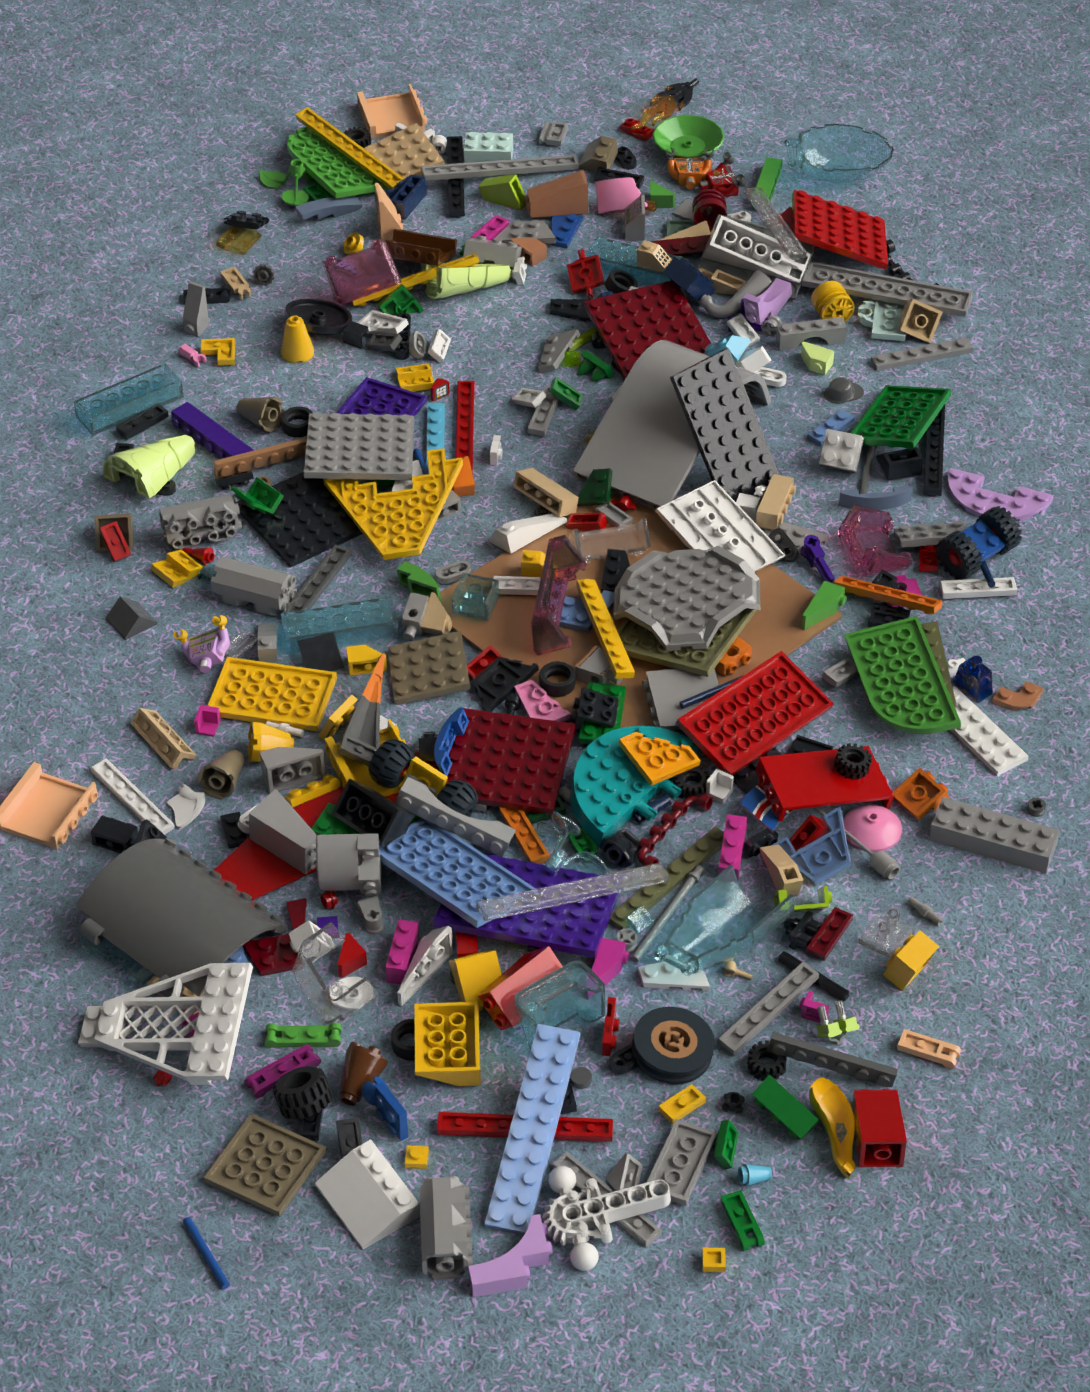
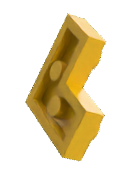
(223, 348)

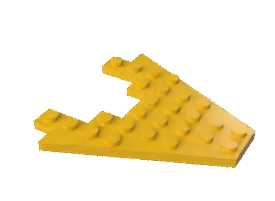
(402, 519)

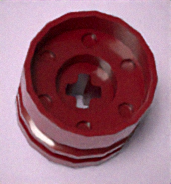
(708, 206)

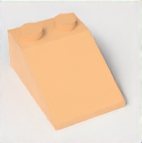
(386, 214)

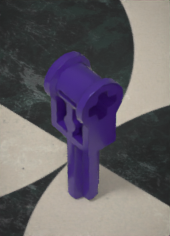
(815, 555)

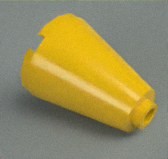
(296, 341)

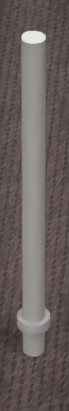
(693, 877)

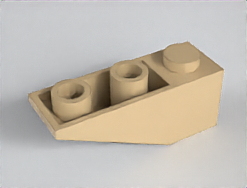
(782, 869)

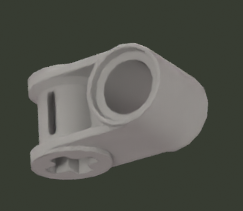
(371, 914)

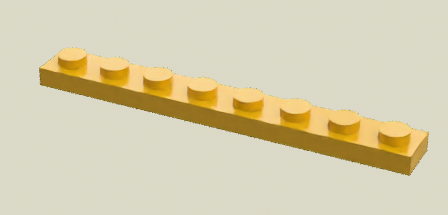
(421, 277)
(605, 629)

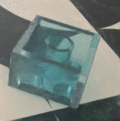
(475, 596)

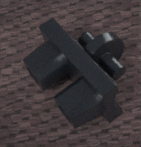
(798, 928)

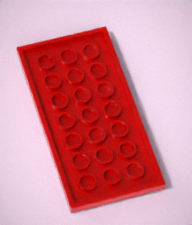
(754, 714)

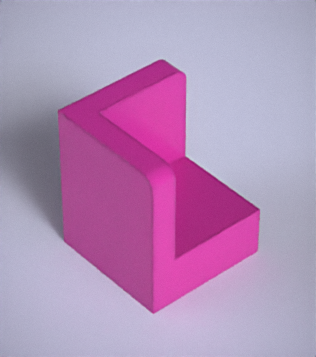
(207, 720)

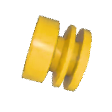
(832, 301)

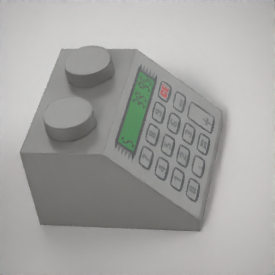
(634, 220)

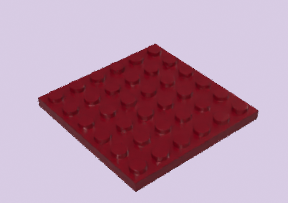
(641, 317)
(512, 759)

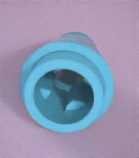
(753, 1174)

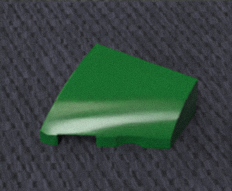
(399, 302)

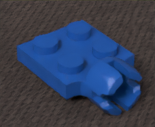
(387, 1107)

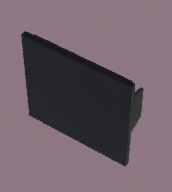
(321, 652)

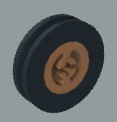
(673, 1028)

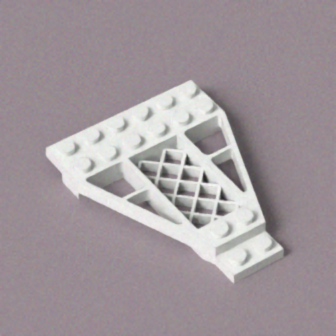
(214, 1028)

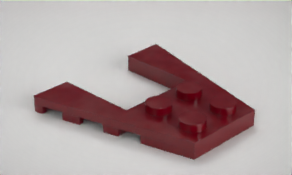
(275, 953)

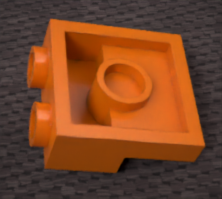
(920, 793)

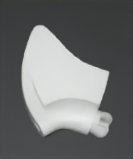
(186, 805)

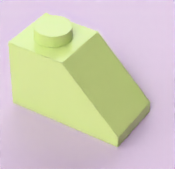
(817, 358)

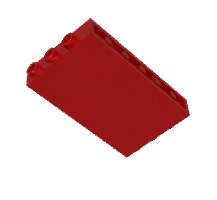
(812, 781)

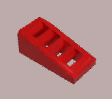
(587, 521)

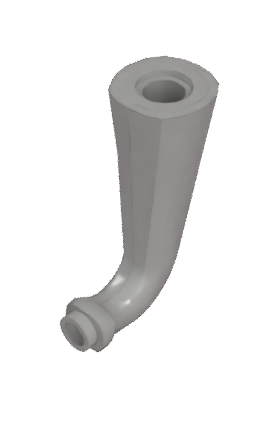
(755, 285)

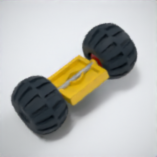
(396, 762)

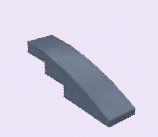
(328, 206)

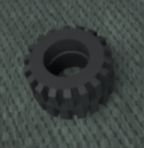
(302, 1092)

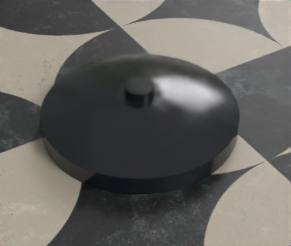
(319, 315)

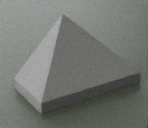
(625, 1173)

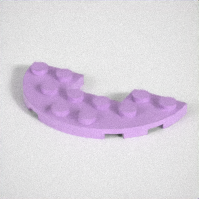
(967, 491)

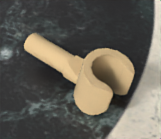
(730, 970)

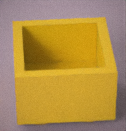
(910, 959)

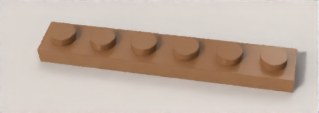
(260, 458)

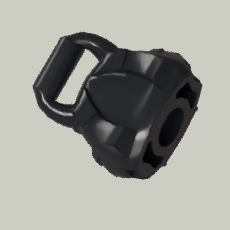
(620, 848)

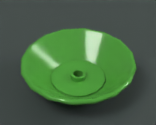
(688, 136)

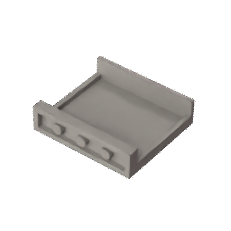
(669, 688)

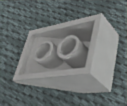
(291, 767)

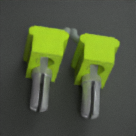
(831, 1029)

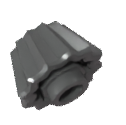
(263, 274)

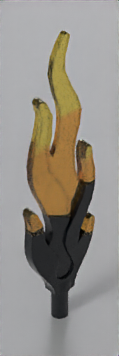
(668, 101)

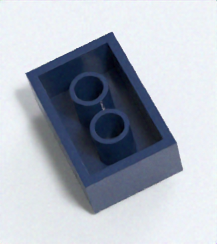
(689, 278)

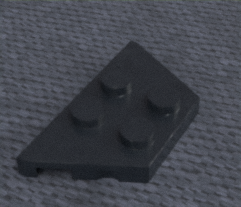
(499, 681)

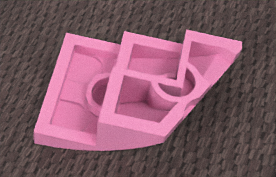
(616, 194)

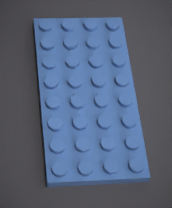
(449, 869)

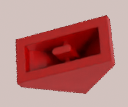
(351, 956)

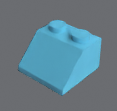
(735, 344)

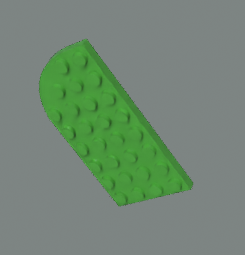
(902, 677)

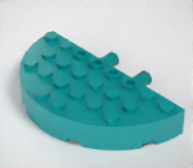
(611, 788)

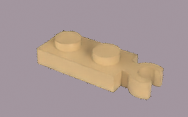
(235, 282)

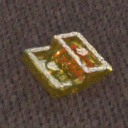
(238, 240)

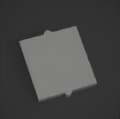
(685, 210)

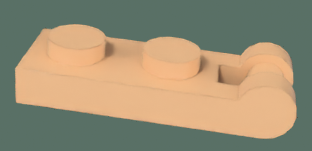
(929, 1048)

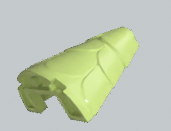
(465, 279)
(151, 463)

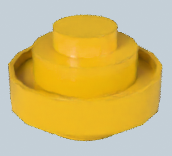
(353, 243)

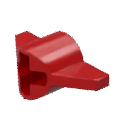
(624, 503)

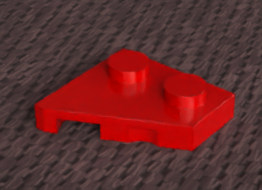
(611, 1025)

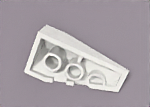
(524, 531)
(428, 958)

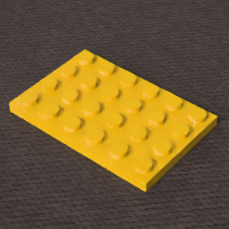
(273, 693)

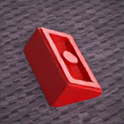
(482, 661)

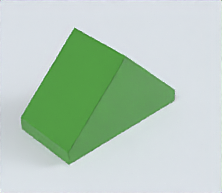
(662, 196)

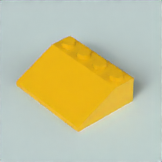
(448, 1042)

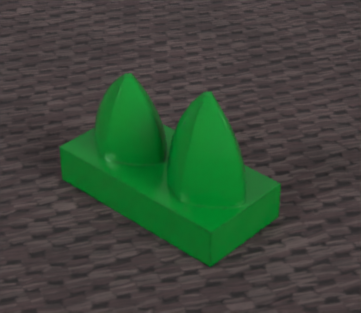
(592, 362)

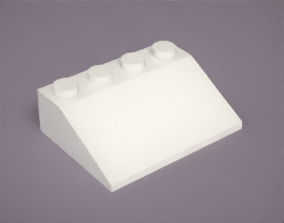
(368, 1195)

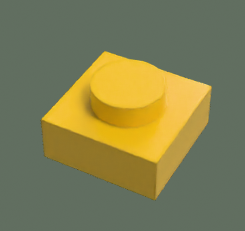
(416, 1157)
(713, 1259)

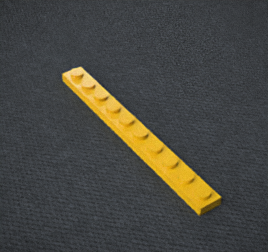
(349, 148)

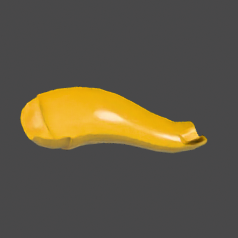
(834, 1108)

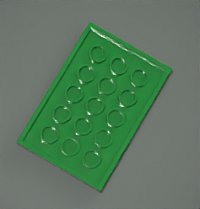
(900, 415)

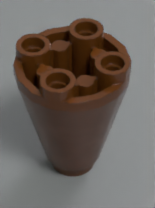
(359, 1066)

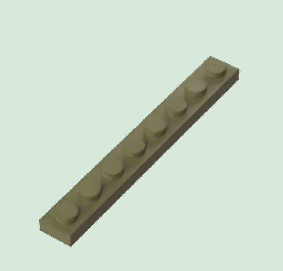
(677, 871)

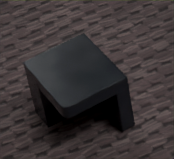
(353, 334)

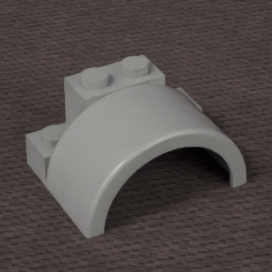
(339, 864)

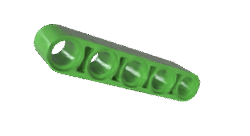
(769, 176)

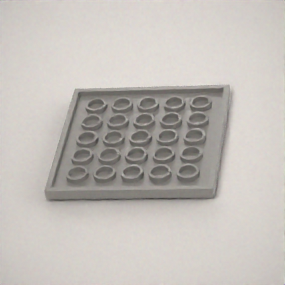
(359, 446)

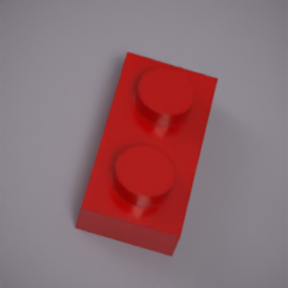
(115, 541)

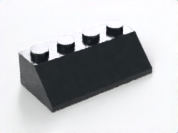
(372, 813)

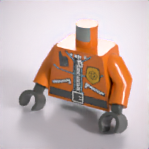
(689, 171)

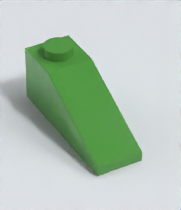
(824, 604)

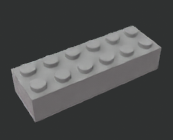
(994, 835)

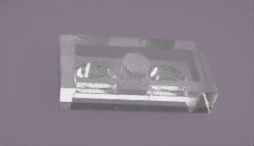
(241, 644)

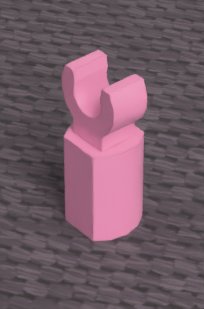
(191, 355)

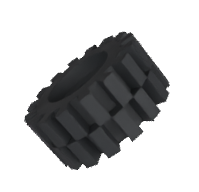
(360, 136)
(850, 768)
(692, 775)
(763, 1070)

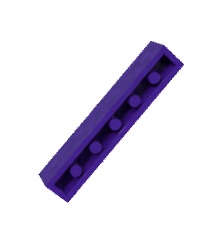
(207, 432)

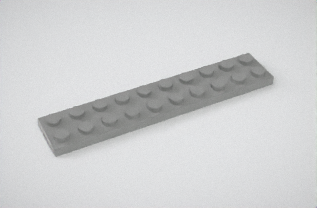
(889, 288)

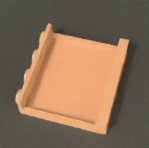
(384, 112)
(45, 807)

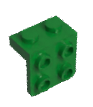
(260, 496)

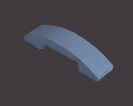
(878, 501)

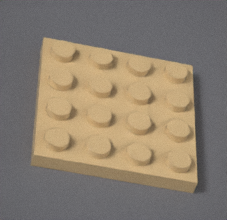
(406, 151)

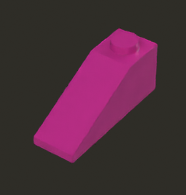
(610, 959)

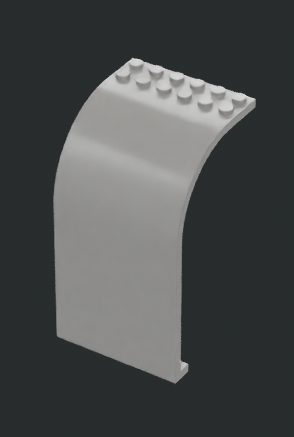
(646, 431)

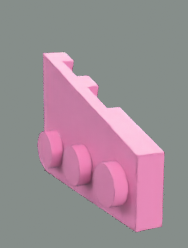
(539, 704)

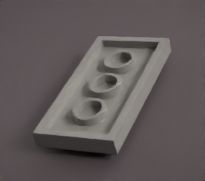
(926, 534)
(683, 1159)

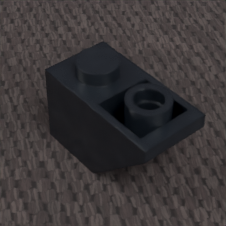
(426, 746)

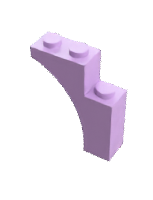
(768, 303)
(512, 1268)

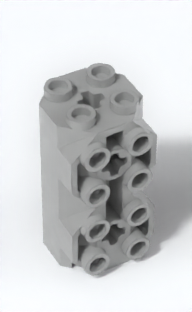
(202, 519)
(245, 583)
(445, 1227)

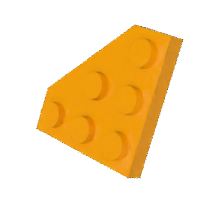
(657, 757)

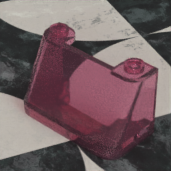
(361, 272)
(867, 542)

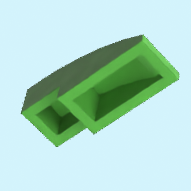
(417, 580)

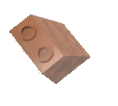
(559, 196)

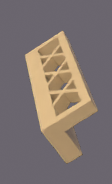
(161, 737)

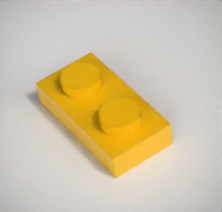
(682, 1104)

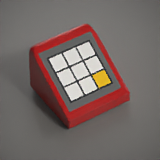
(439, 389)

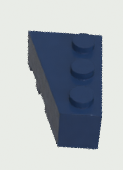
(407, 194)

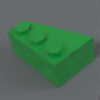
(784, 1108)

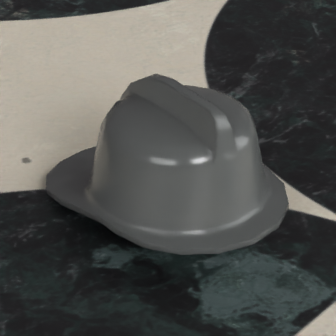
(843, 390)

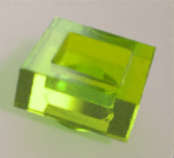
(572, 359)

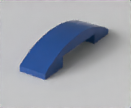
(454, 725)

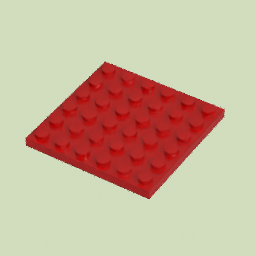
(839, 229)

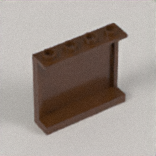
(421, 247)

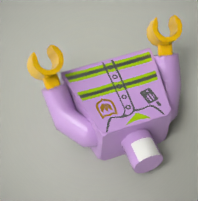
(208, 647)

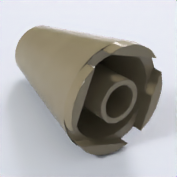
(262, 412)
(222, 774)

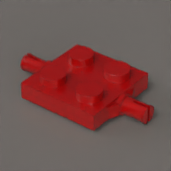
(585, 274)

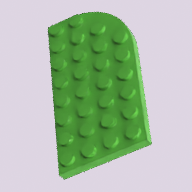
(329, 166)

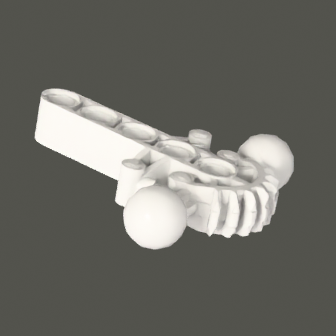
(561, 1228)

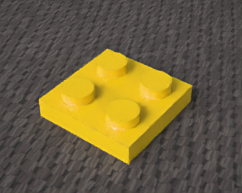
(338, 718)

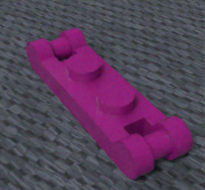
(275, 1070)

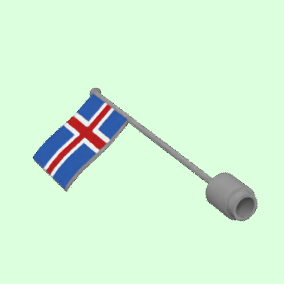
(761, 809)

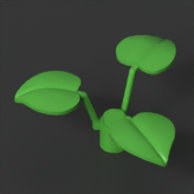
(274, 179)

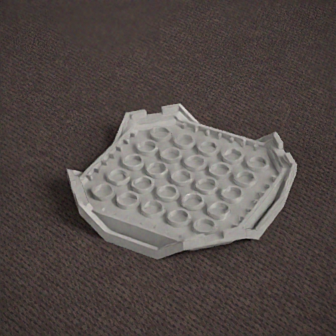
(686, 594)

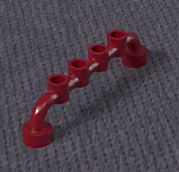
(669, 821)

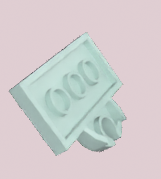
(883, 319)

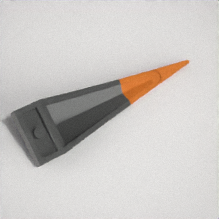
(363, 730)

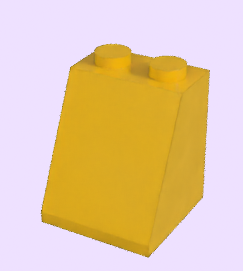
(475, 974)

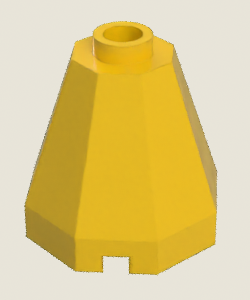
(264, 738)

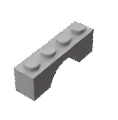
(792, 334)

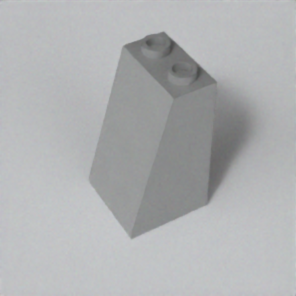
(283, 832)

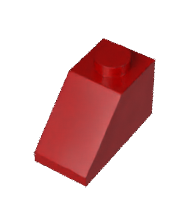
(809, 831)

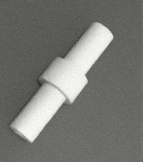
(286, 728)

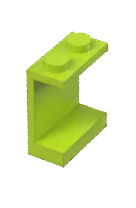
(824, 899)

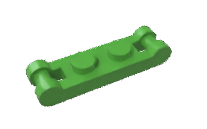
(303, 1035)

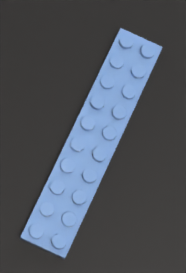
(532, 1129)

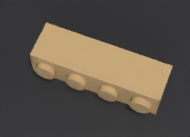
(545, 492)
(775, 502)

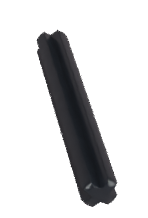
(823, 981)

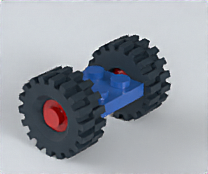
(966, 550)

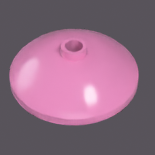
(873, 827)

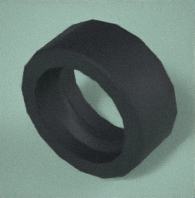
(619, 276)
(293, 413)
(557, 668)
(400, 1029)

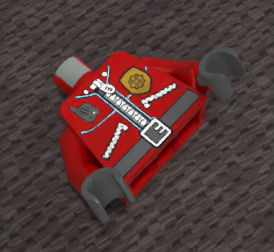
(723, 178)

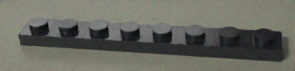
(455, 186)
(934, 455)

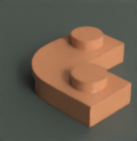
(1013, 701)

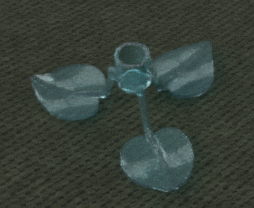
(558, 856)

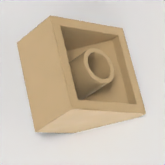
(919, 320)

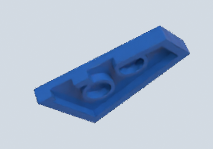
(564, 228)

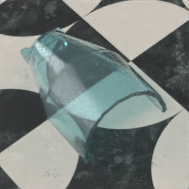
(720, 926)

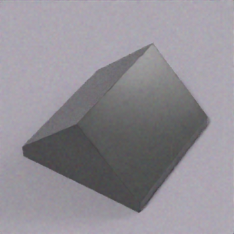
(129, 618)

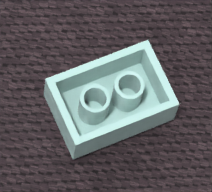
(488, 147)

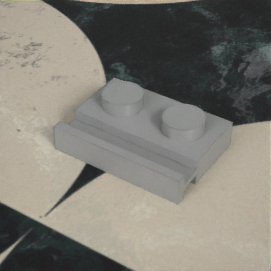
(553, 133)

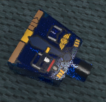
(974, 679)

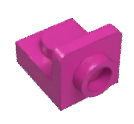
(809, 1008)

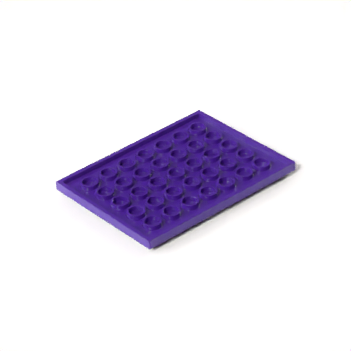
(565, 928)

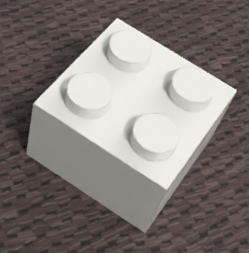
(841, 450)

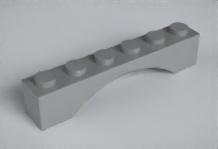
(487, 834)

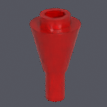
(203, 555)

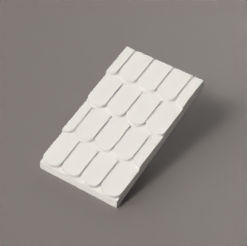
(713, 519)

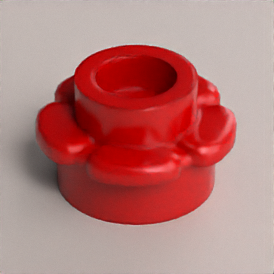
(328, 900)
(162, 1078)

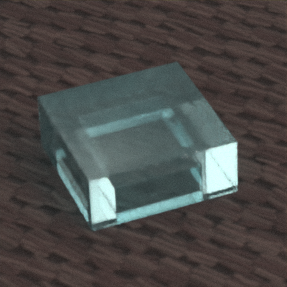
(639, 919)

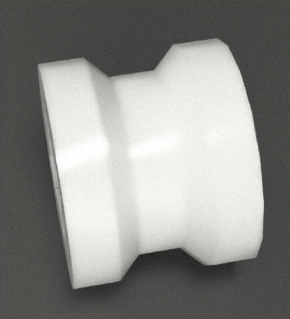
(441, 141)

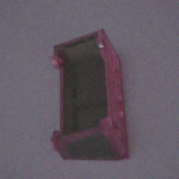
(559, 567)

